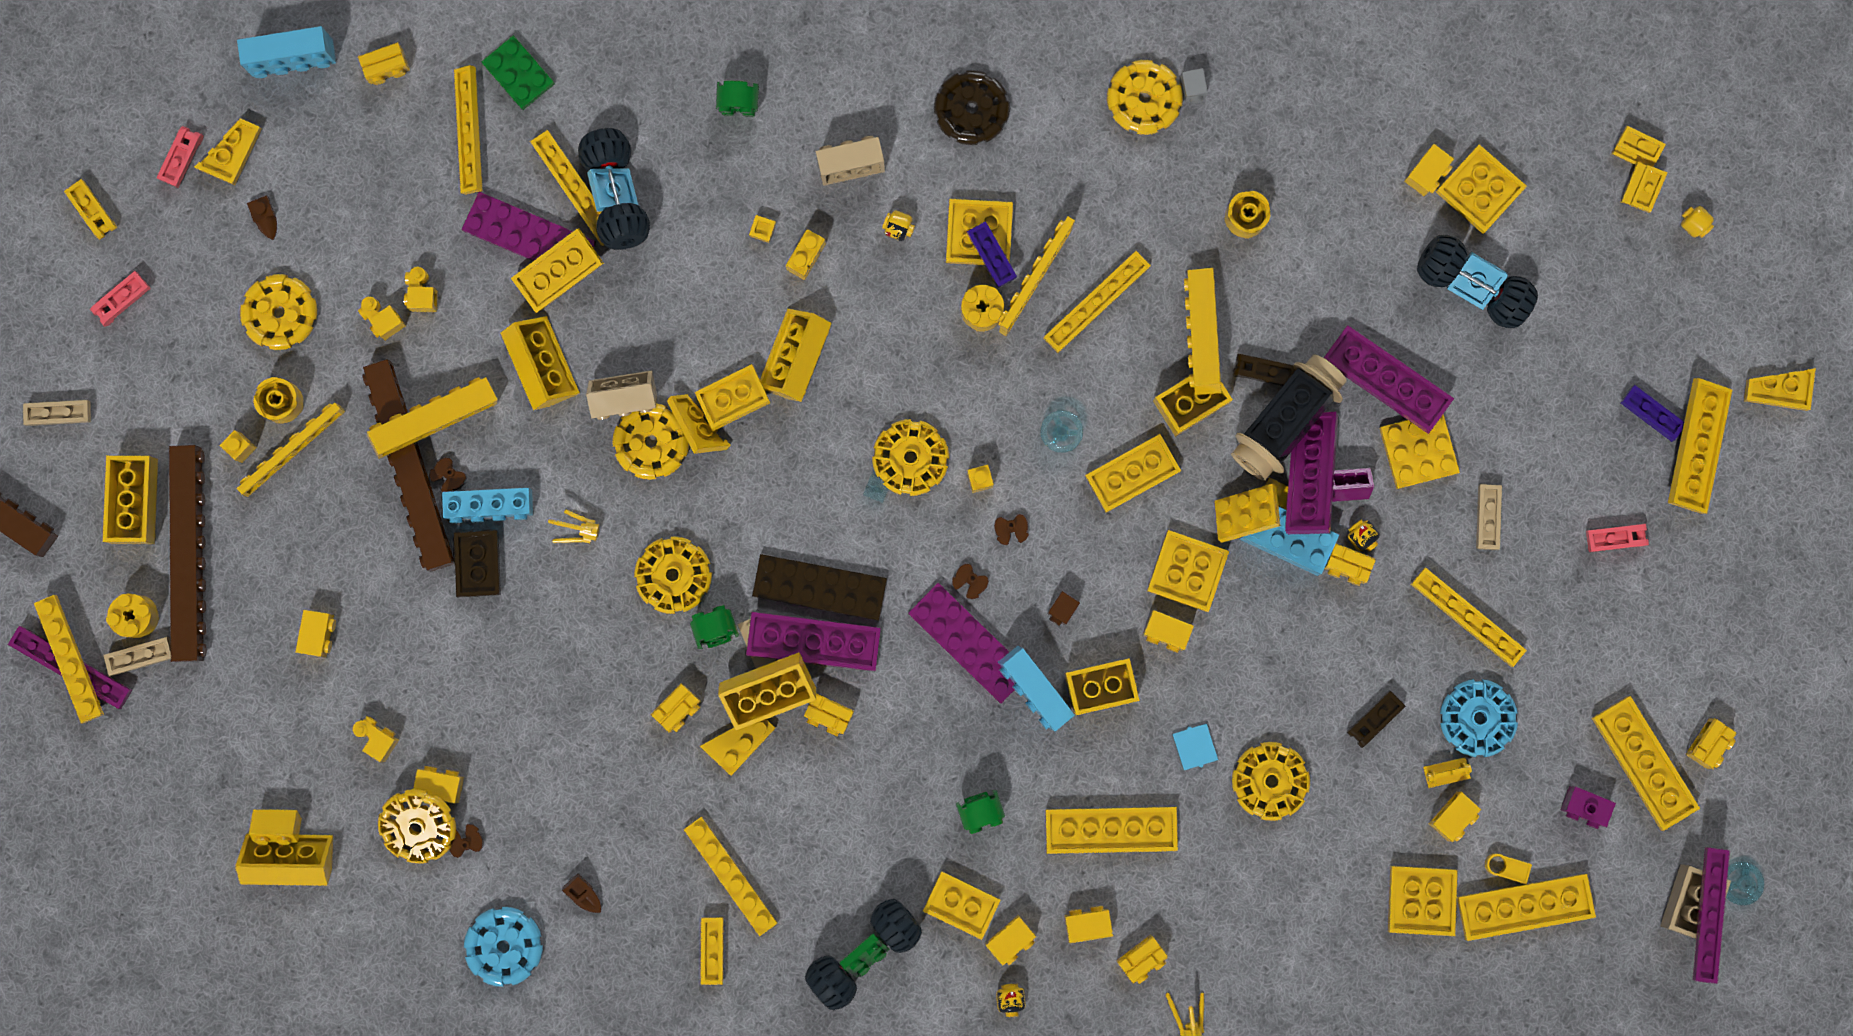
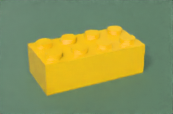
(130, 500)
(767, 691)

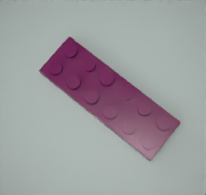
(513, 228)
(1388, 379)
(1312, 479)
(964, 640)
(816, 641)

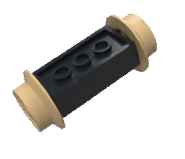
(1288, 417)

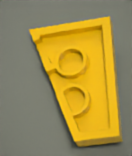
(1785, 390)
(694, 426)
(736, 746)

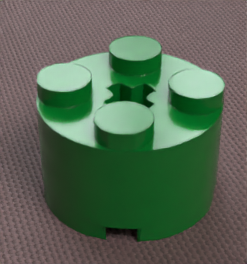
(737, 97)
(714, 627)
(981, 811)

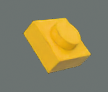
(762, 228)

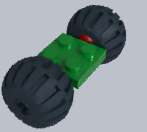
(831, 979)

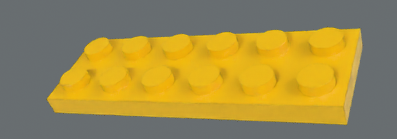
(1039, 269)
(1700, 446)
(1645, 763)
(1111, 830)
(1526, 907)

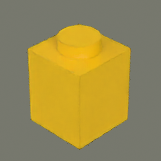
(238, 446)
(980, 478)

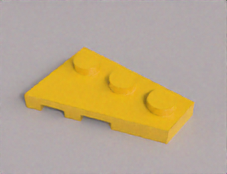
(231, 154)

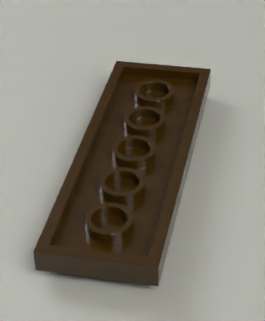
(819, 587)

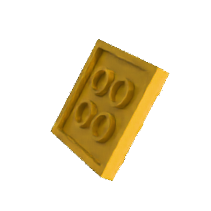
(1481, 189)
(969, 214)
(1417, 455)
(1188, 571)
(1422, 901)

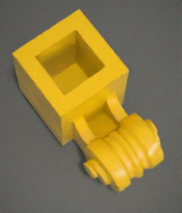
(419, 297)
(384, 322)
(380, 741)

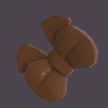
(445, 469)
(1004, 528)
(966, 575)
(472, 841)

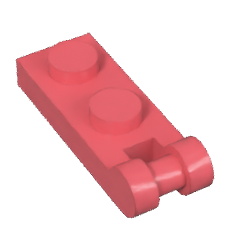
(179, 157)
(120, 298)
(1616, 538)

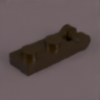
(1263, 370)
(1376, 718)

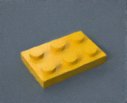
(732, 397)
(1247, 513)
(961, 905)

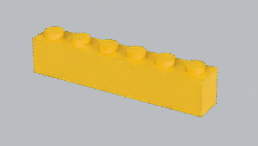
(1204, 331)
(432, 417)

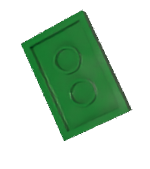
(518, 72)

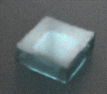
(875, 489)

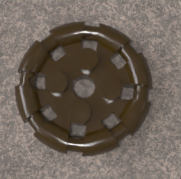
(968, 95)

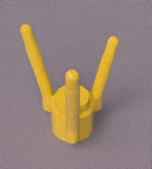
(588, 531)
(1192, 1028)

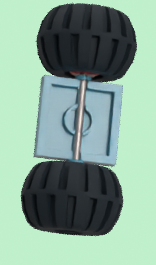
(622, 220)
(1477, 281)

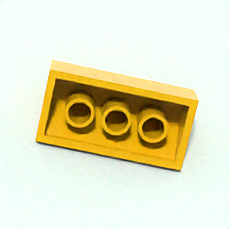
(794, 354)
(539, 362)
(292, 864)

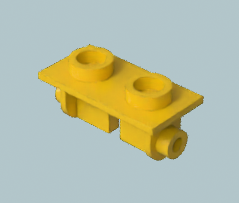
(1447, 772)

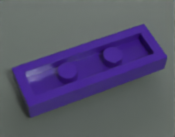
(991, 254)
(1653, 413)

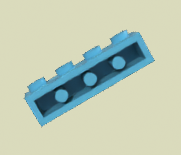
(487, 504)
(1036, 689)

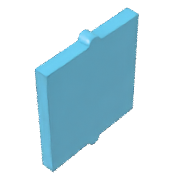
(1195, 747)

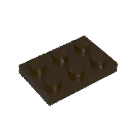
(477, 563)

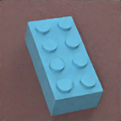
(286, 52)
(1301, 550)

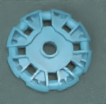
(1466, 721)
(496, 958)

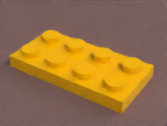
(557, 270)
(1133, 473)

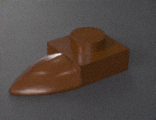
(264, 216)
(582, 894)

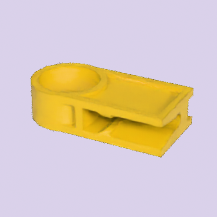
(1513, 869)

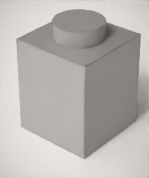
(1193, 86)

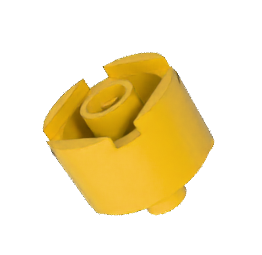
(1241, 204)
(989, 298)
(267, 396)
(122, 622)

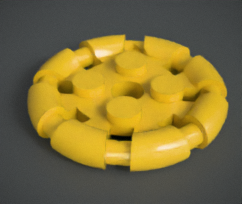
(1148, 85)
(267, 305)
(650, 454)
(910, 470)
(684, 581)
(1258, 776)
(419, 814)

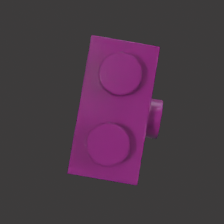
(1352, 484)
(1587, 806)

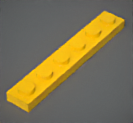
(468, 130)
(568, 179)
(1096, 302)
(284, 454)
(1468, 617)
(68, 659)
(730, 876)

